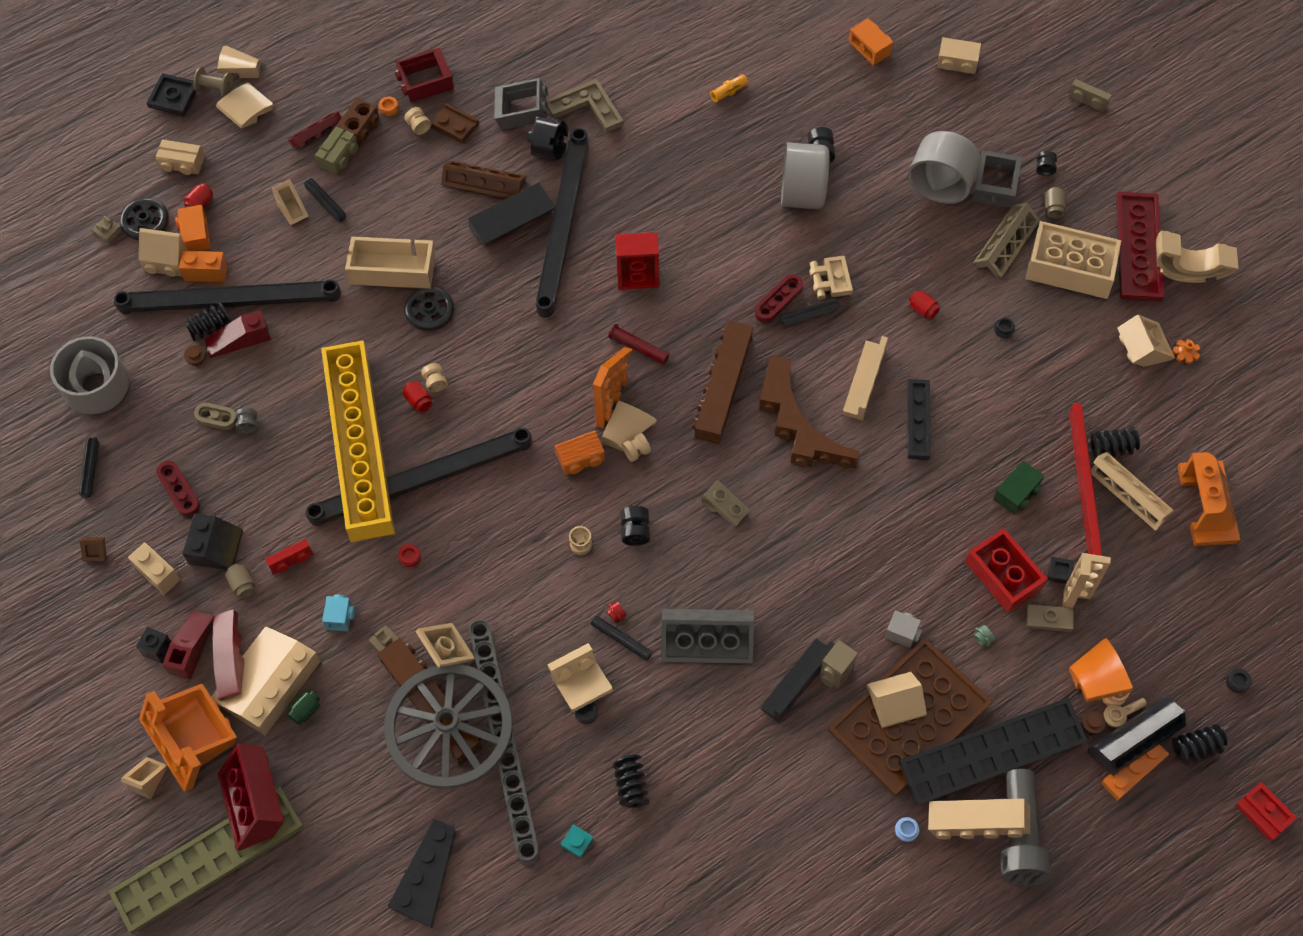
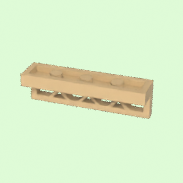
(864, 379)
(1133, 488)
(1077, 584)

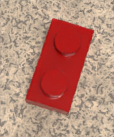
(294, 554)

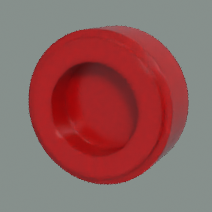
(409, 555)

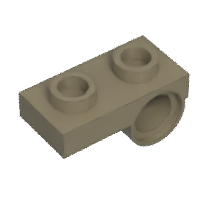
(721, 500)

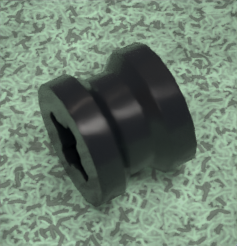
(1046, 163)

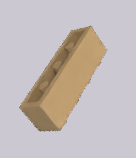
(979, 817)

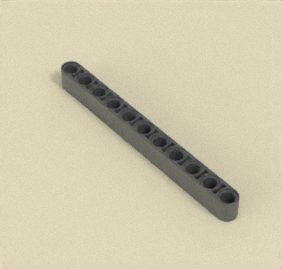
(514, 771)

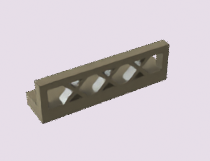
(1006, 234)

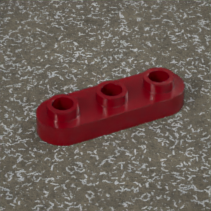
(315, 130)
(782, 292)
(175, 482)

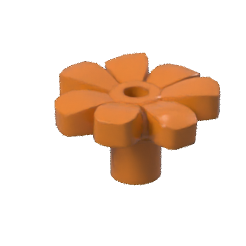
(1186, 351)

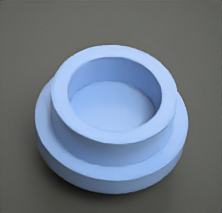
(907, 829)

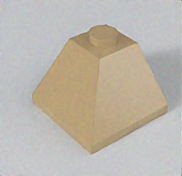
(445, 645)

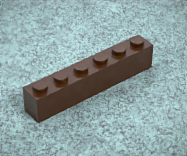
(723, 383)
(402, 665)

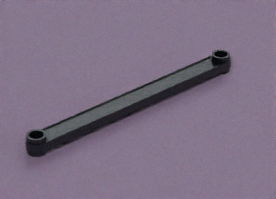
(562, 223)
(228, 296)
(432, 471)

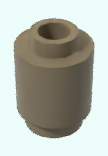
(1055, 202)
(240, 581)

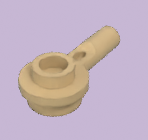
(1116, 716)

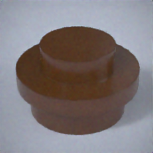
(195, 355)
(1093, 722)

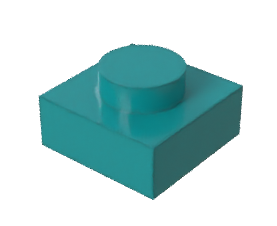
(577, 841)

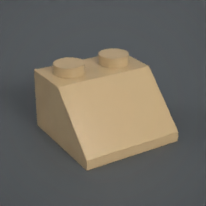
(160, 252)
(1145, 341)

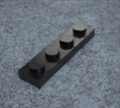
(918, 419)

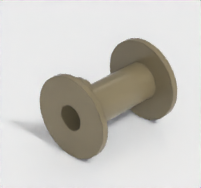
(202, 80)

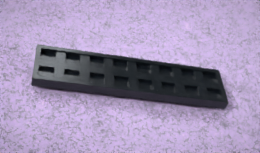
(992, 751)

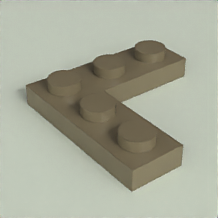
(587, 94)

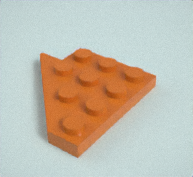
(608, 385)

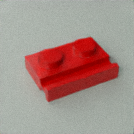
(1265, 811)

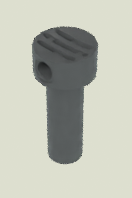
(1024, 860)

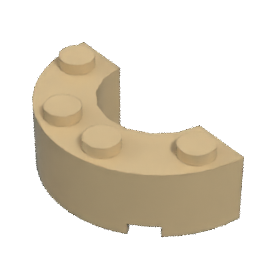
(1193, 265)

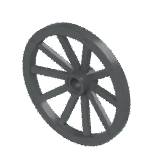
(417, 681)

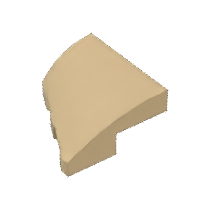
(238, 62)
(625, 425)

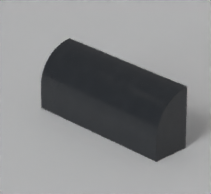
(510, 214)
(1138, 735)

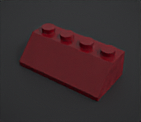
(250, 796)

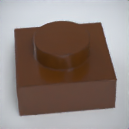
(93, 549)

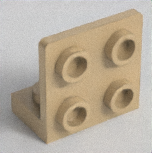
(579, 678)

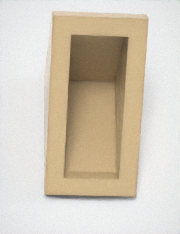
(289, 202)
(144, 777)

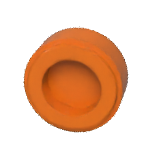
(388, 106)

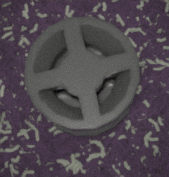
(246, 420)

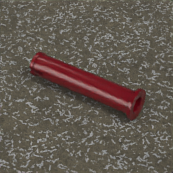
(638, 344)

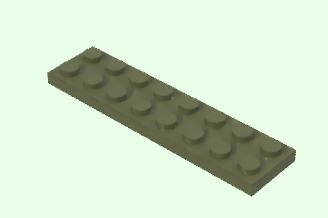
(192, 870)

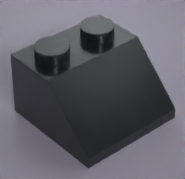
(212, 542)

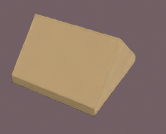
(897, 699)

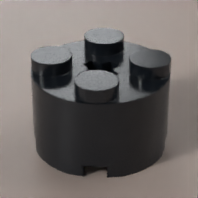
(548, 138)

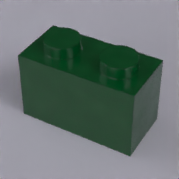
(1019, 487)

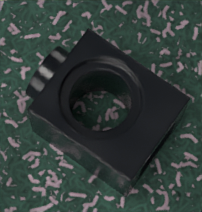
(154, 645)

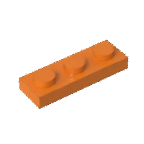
(1132, 774)

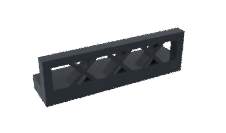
(796, 681)

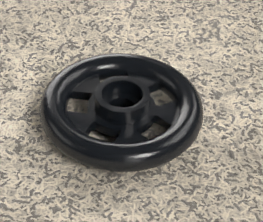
(145, 204)
(428, 323)

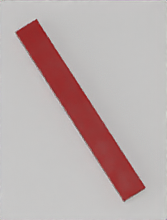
(1085, 480)

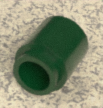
(303, 707)

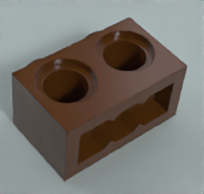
(360, 119)

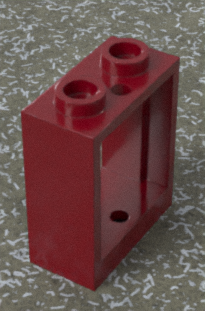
(421, 62)

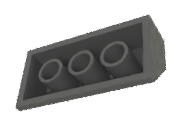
(707, 636)

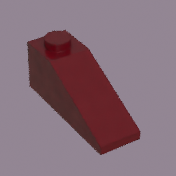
(238, 334)

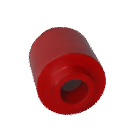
(199, 195)
(924, 304)
(417, 396)

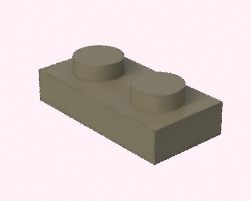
(1089, 95)

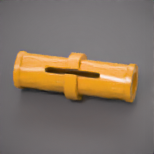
(729, 88)

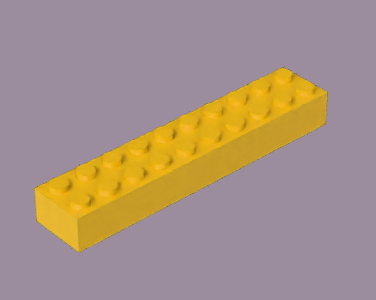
(357, 442)

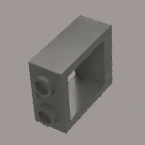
(516, 91)
(1003, 196)

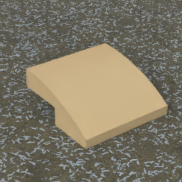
(244, 105)

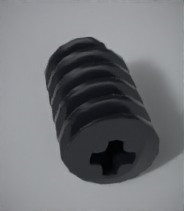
(207, 321)
(1115, 441)
(1199, 743)
(629, 782)

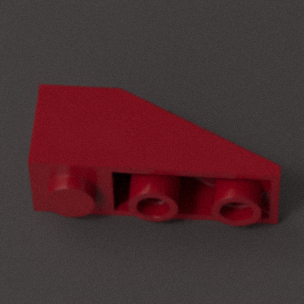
(188, 645)

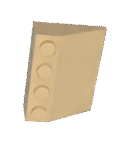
(1073, 260)
(271, 678)

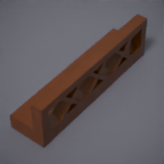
(481, 179)

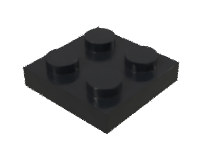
(172, 94)

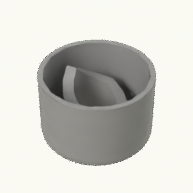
(944, 167)
(805, 176)
(85, 358)

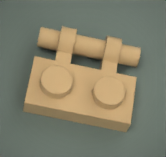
(837, 276)

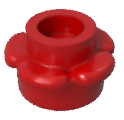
(616, 612)

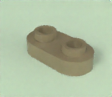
(217, 416)

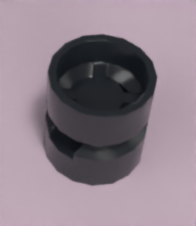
(825, 137)
(635, 525)

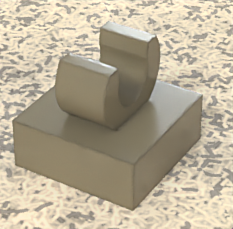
(107, 229)
(382, 638)

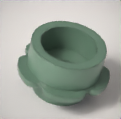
(984, 636)

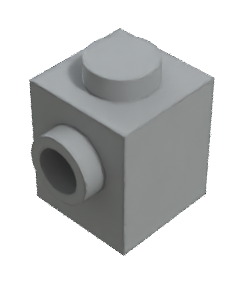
(903, 629)

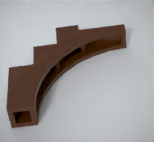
(791, 423)

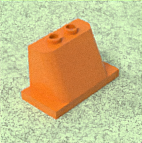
(1218, 520)
(186, 731)

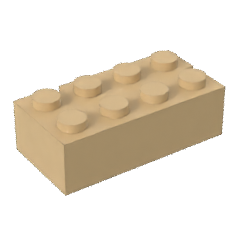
(390, 262)

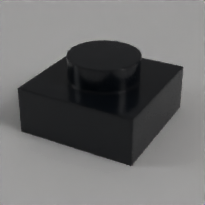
(1060, 570)

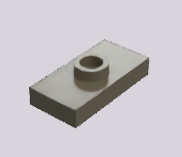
(1049, 618)

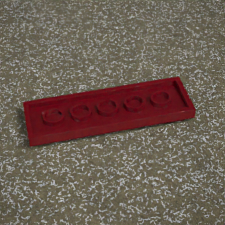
(1137, 229)

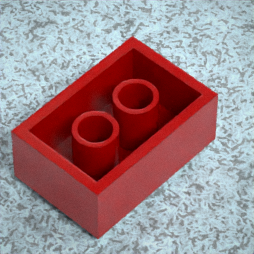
(637, 260)
(1006, 570)

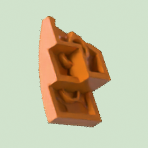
(1100, 673)

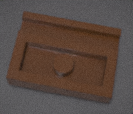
(454, 123)

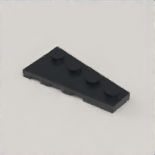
(421, 884)

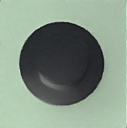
(1004, 327)

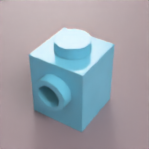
(338, 613)

